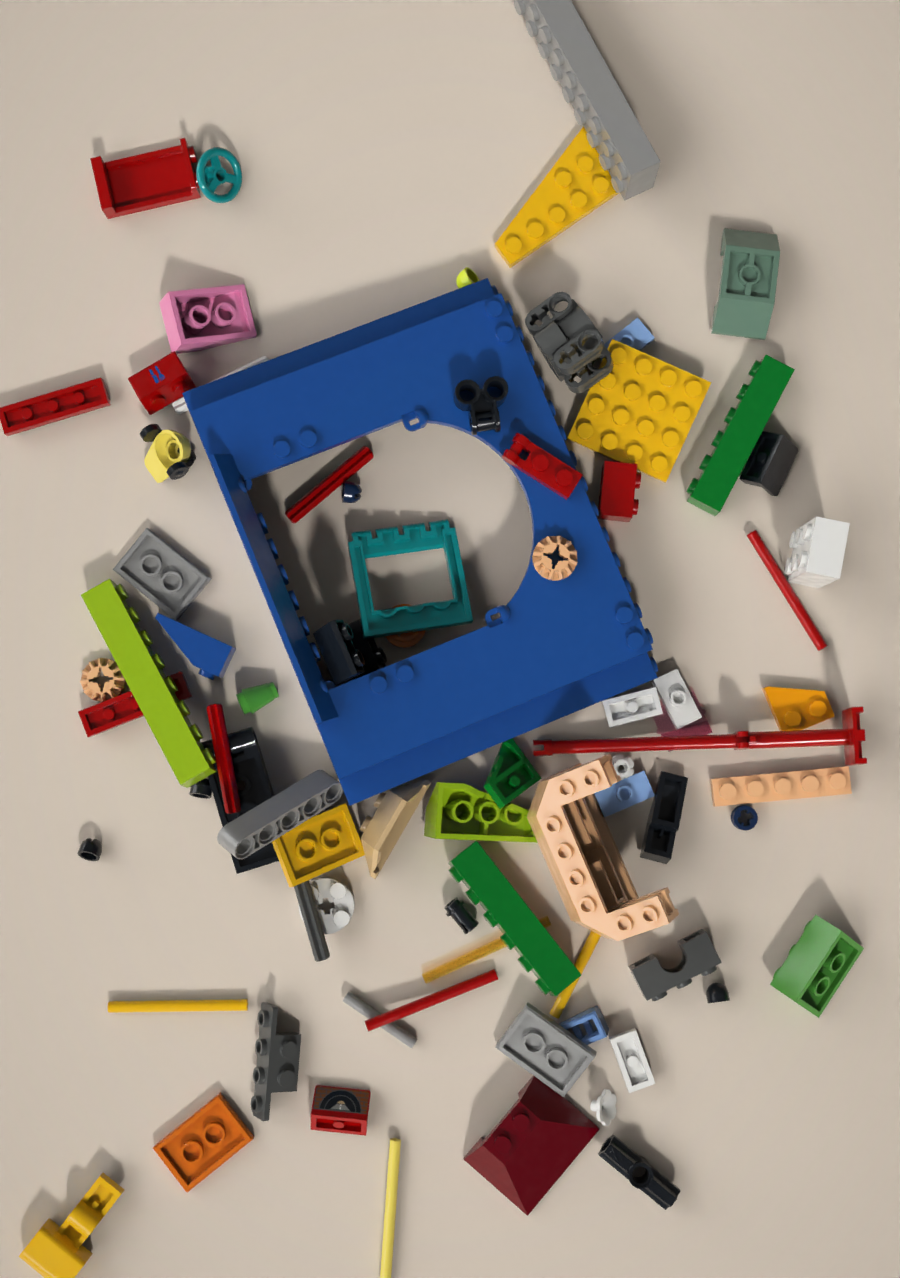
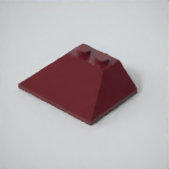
(532, 1145)

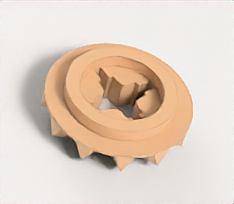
(562, 568)
(111, 689)

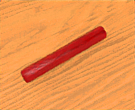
(329, 484)
(223, 758)

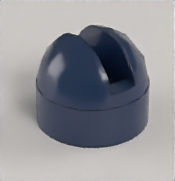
(350, 492)

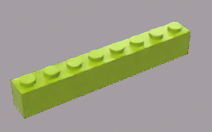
(149, 683)

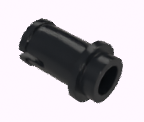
(461, 915)

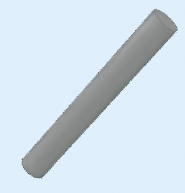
(370, 1012)

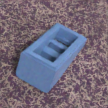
(584, 1017)

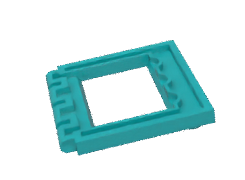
(413, 617)

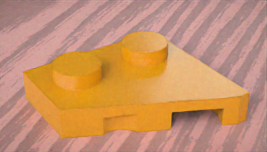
(797, 707)

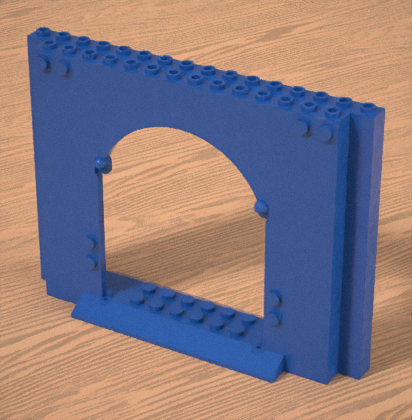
(555, 640)

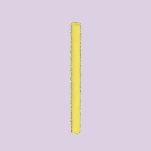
(390, 1208)

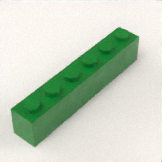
(740, 434)
(514, 919)

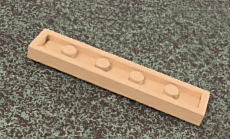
(781, 786)

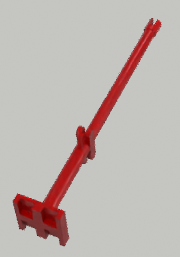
(849, 736)

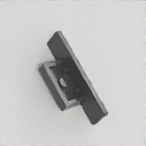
(276, 1061)

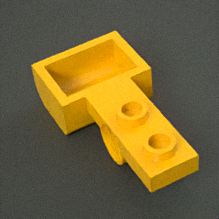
(59, 1249)

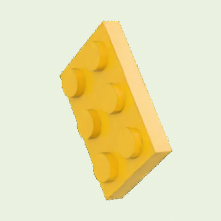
(318, 845)

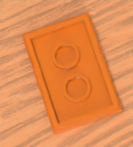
(203, 1142)

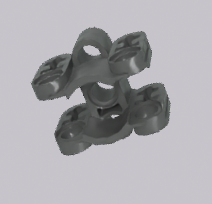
(569, 342)

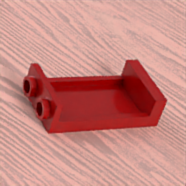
(146, 180)

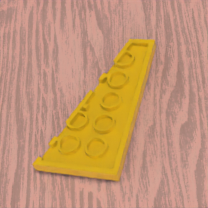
(563, 198)

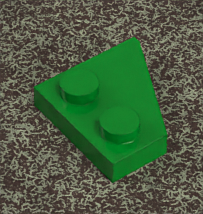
(510, 774)

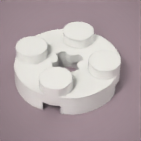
(343, 901)

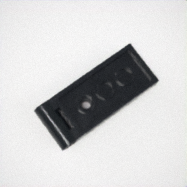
(250, 768)

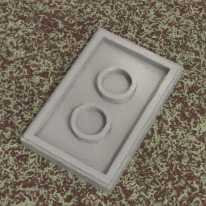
(162, 574)
(546, 1049)

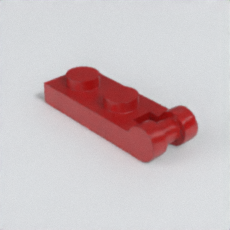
(542, 466)

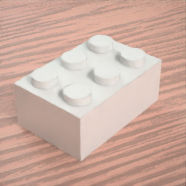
(817, 552)

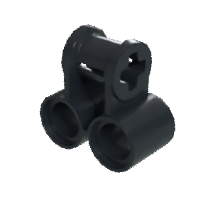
(483, 407)

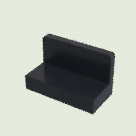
(769, 462)

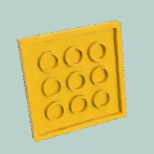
(639, 411)

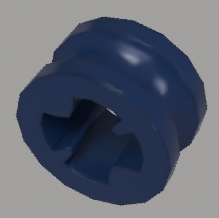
(751, 821)

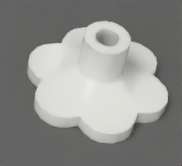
(605, 1107)

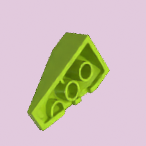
(470, 814)

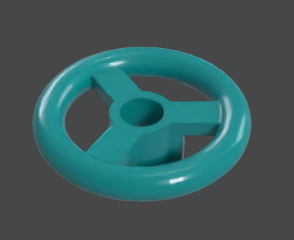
(213, 175)

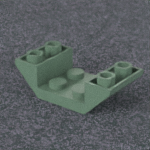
(746, 284)

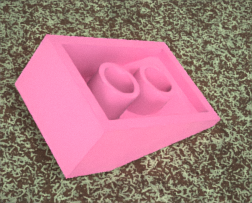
(207, 318)

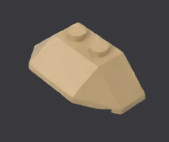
(389, 822)

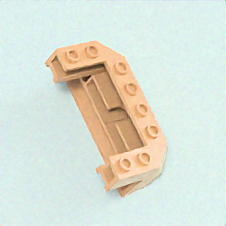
(586, 856)

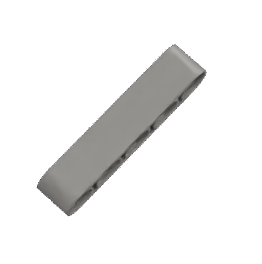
(279, 814)

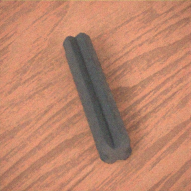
(312, 921)

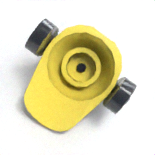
(169, 453)

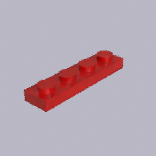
(54, 406)
(122, 709)

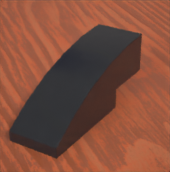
(664, 818)

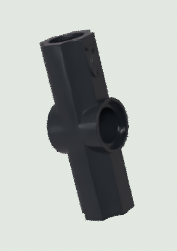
(651, 1183)

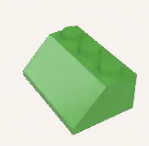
(816, 965)

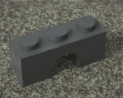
(697, 958)

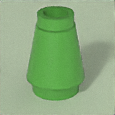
(256, 697)

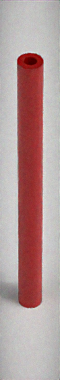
(787, 590)
(431, 1000)

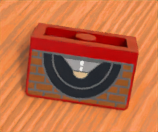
(340, 1110)

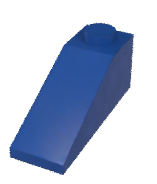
(201, 650)

